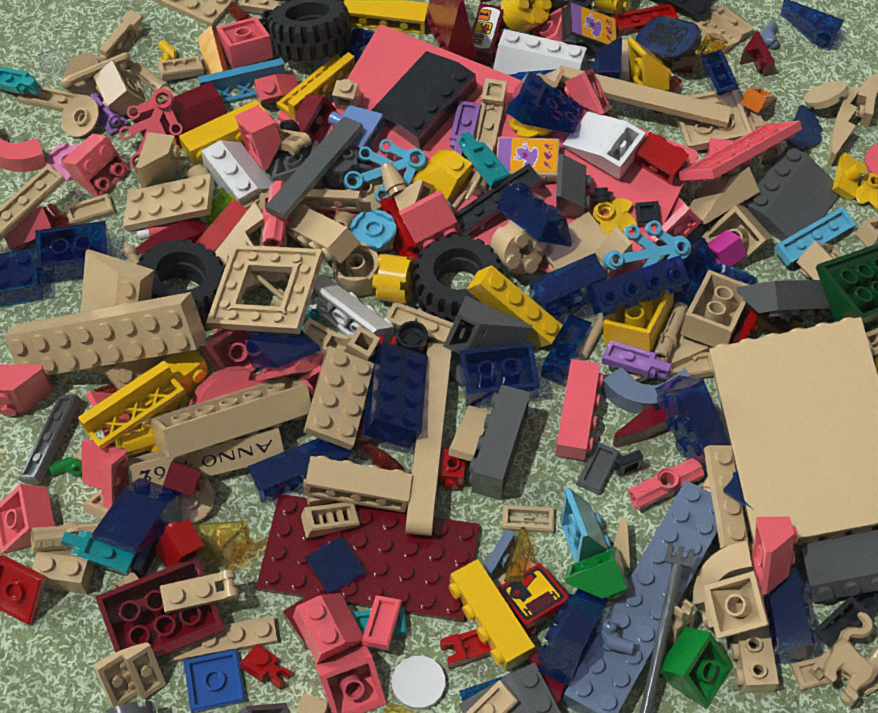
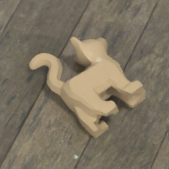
(849, 662)

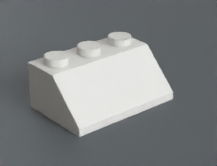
(235, 170)

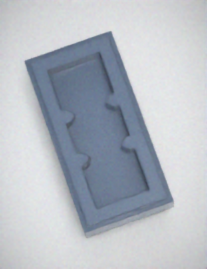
(500, 554)

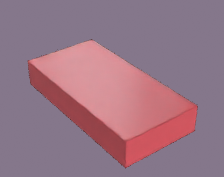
(382, 622)

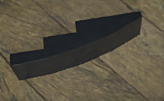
(846, 616)

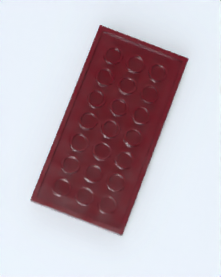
(395, 562)

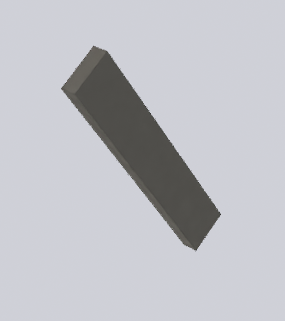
(313, 168)

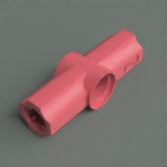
(274, 226)
(653, 490)

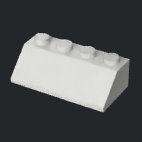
(527, 53)
(346, 311)

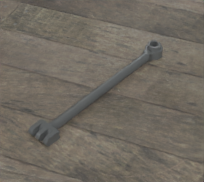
(665, 620)

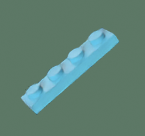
(822, 231)

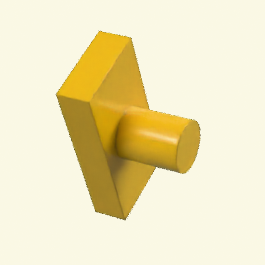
(848, 176)

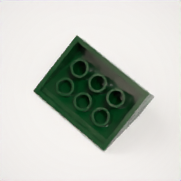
(852, 285)

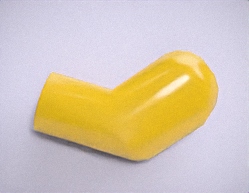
(169, 52)

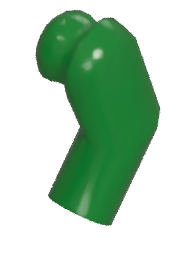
(69, 465)

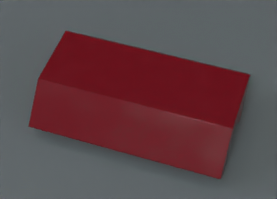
(190, 109)

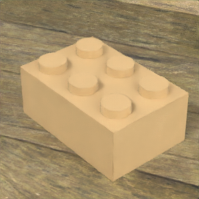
(715, 310)

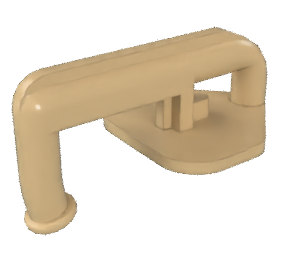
(82, 68)

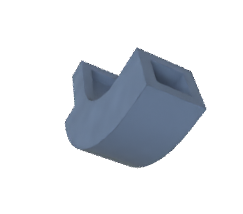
(630, 394)

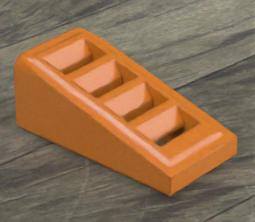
(757, 99)

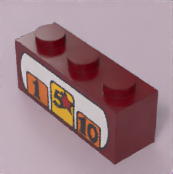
(487, 33)

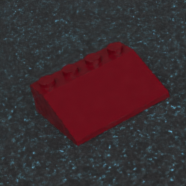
(451, 27)
(137, 614)

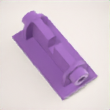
(109, 119)

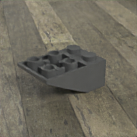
(484, 326)

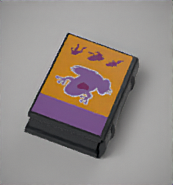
(587, 27)

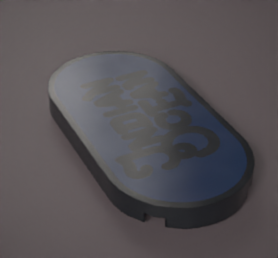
(670, 38)

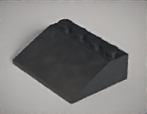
(426, 97)

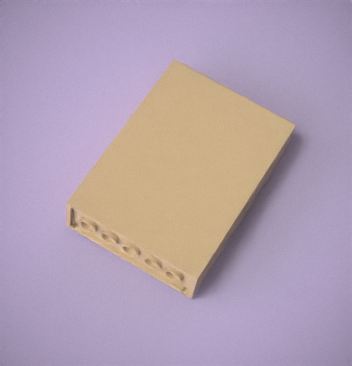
(804, 427)

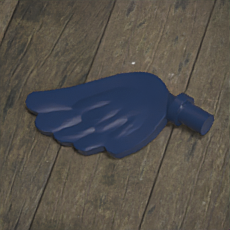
(810, 133)

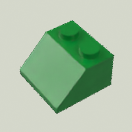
(599, 574)
(696, 666)

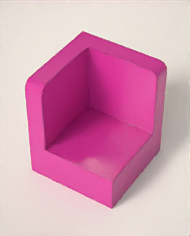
(727, 248)

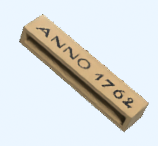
(216, 461)

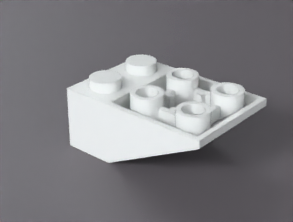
(605, 142)

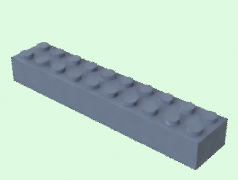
(610, 675)

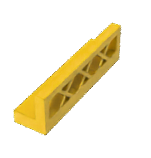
(318, 83)
(125, 399)

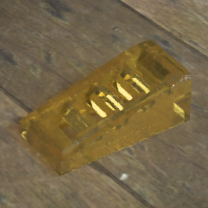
(711, 43)

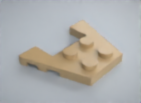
(240, 236)

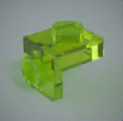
(219, 204)

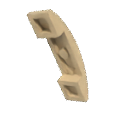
(491, 112)

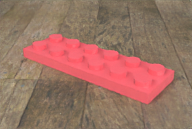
(740, 151)

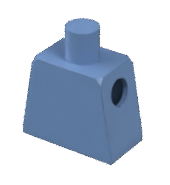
(372, 123)

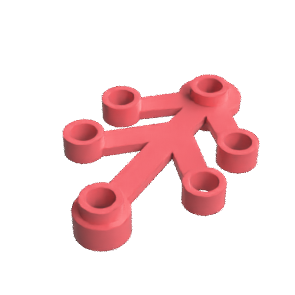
(153, 123)

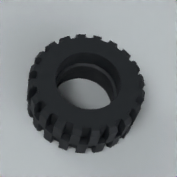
(309, 29)
(444, 257)
(186, 261)

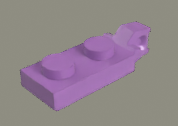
(464, 121)
(636, 360)

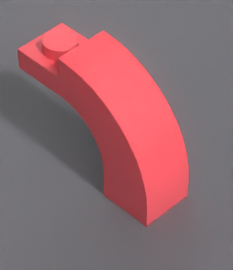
(21, 156)
(224, 382)

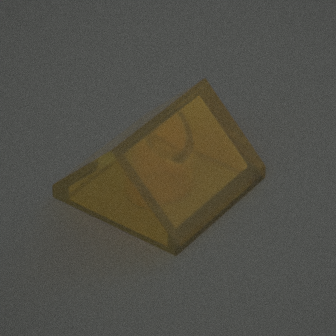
(225, 541)

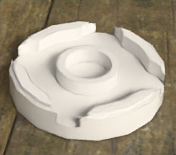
(418, 682)

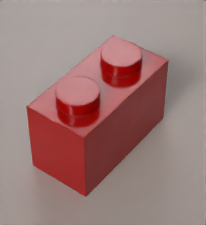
(661, 158)
(178, 543)

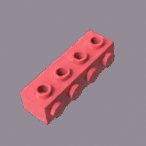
(578, 409)

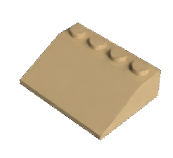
(113, 282)

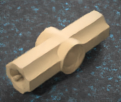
(50, 537)

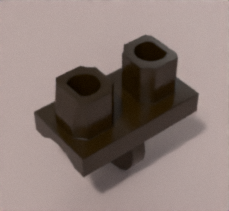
(779, 325)

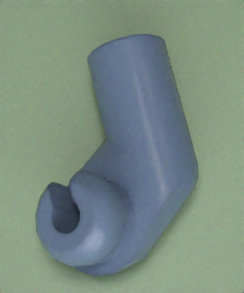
(769, 36)
(612, 639)

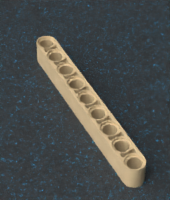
(429, 443)

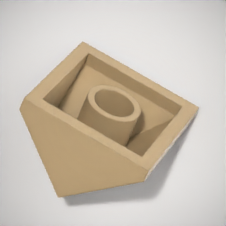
(736, 605)

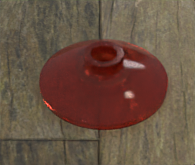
(381, 458)

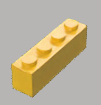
(395, 14)
(221, 128)
(501, 294)
(491, 615)

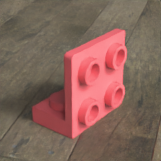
(679, 222)
(105, 470)

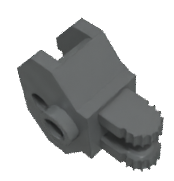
(345, 163)

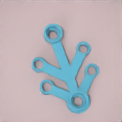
(401, 164)
(651, 251)

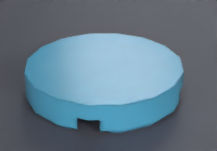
(374, 229)

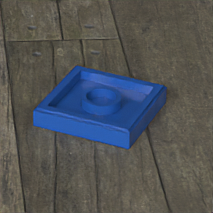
(214, 681)

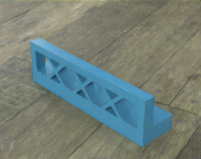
(242, 79)

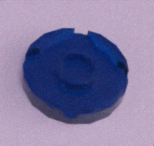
(735, 273)

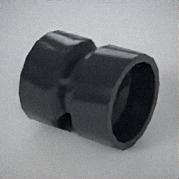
(413, 336)

